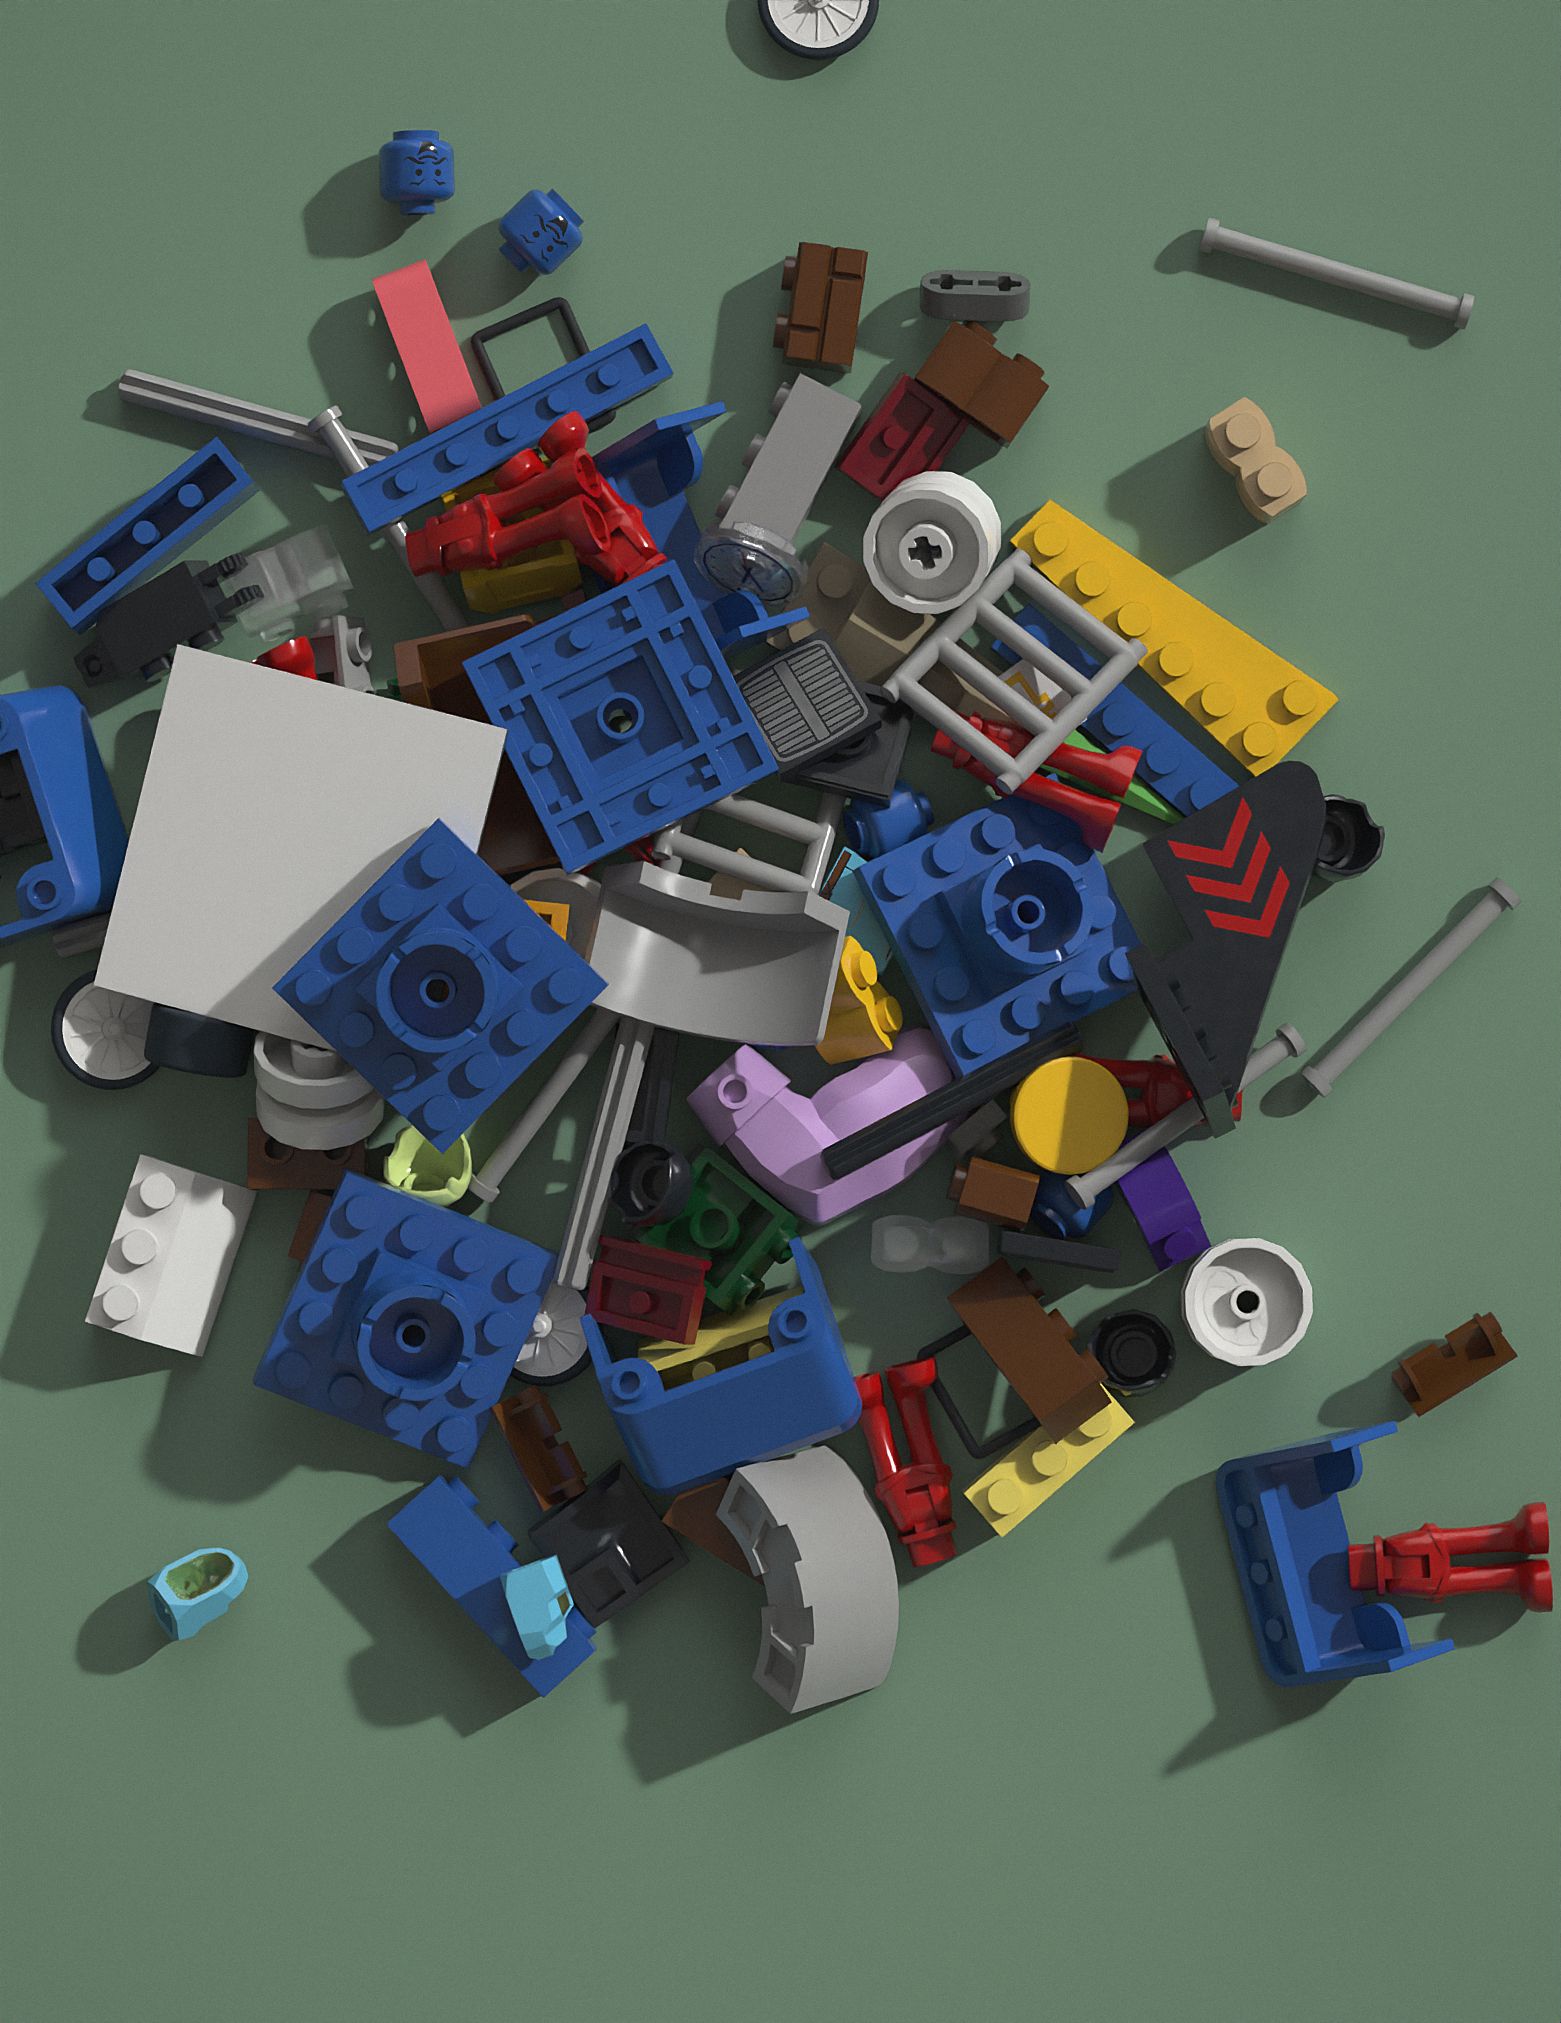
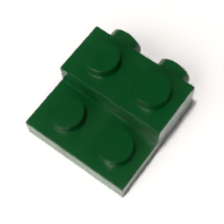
(732, 1227)

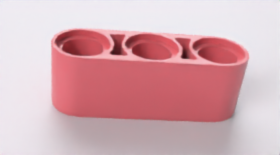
(426, 345)

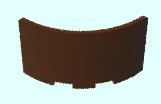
(434, 679)

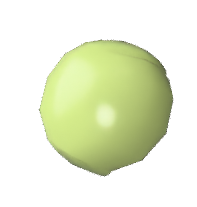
(425, 1171)

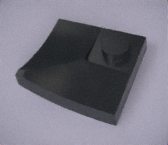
(609, 1544)

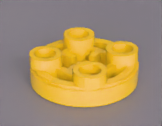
(1068, 1115)

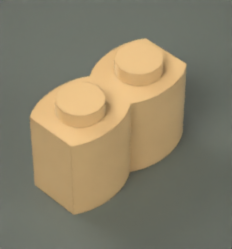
(1246, 448)

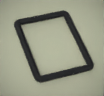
(521, 318)
(954, 1415)

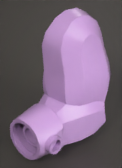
(782, 1133)

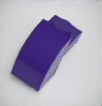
(1163, 1209)

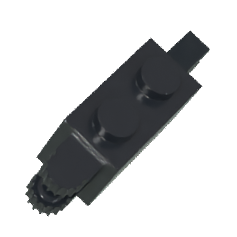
(172, 609)

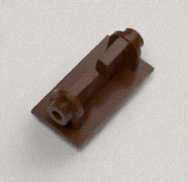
(1443, 1372)
(529, 1431)

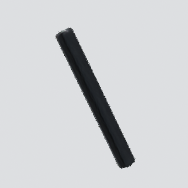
(949, 1101)

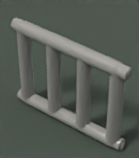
(1047, 732)
(817, 835)

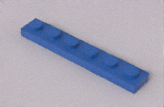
(504, 428)
(1168, 760)

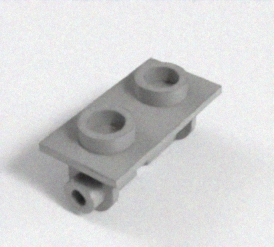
(343, 649)

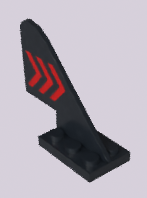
(1238, 887)

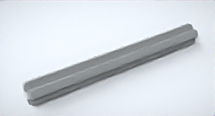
(240, 416)
(602, 1154)

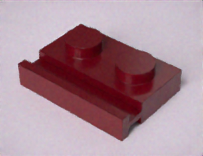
(901, 438)
(647, 1290)

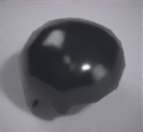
(1349, 841)
(651, 1183)
(1133, 1352)

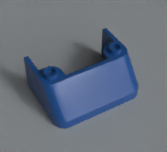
(652, 473)
(75, 810)
(739, 1413)
(1295, 1563)

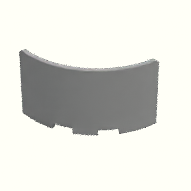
(712, 962)
(824, 1576)

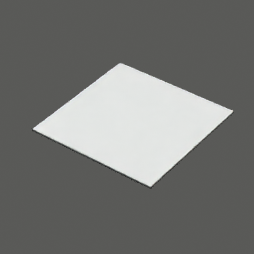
(268, 823)

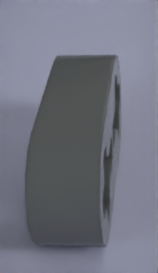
(974, 295)

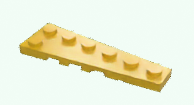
(1206, 665)

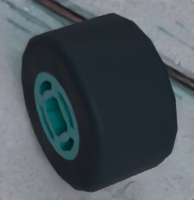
(197, 1043)

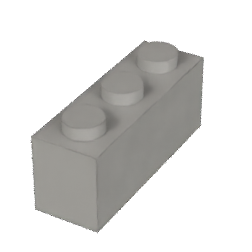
(792, 459)

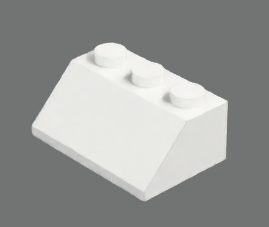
(171, 1256)

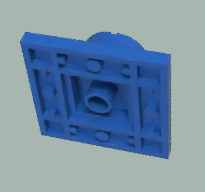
(633, 656)
(451, 921)
(1001, 927)
(397, 1264)

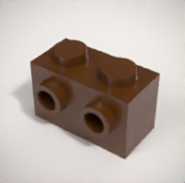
(288, 1167)

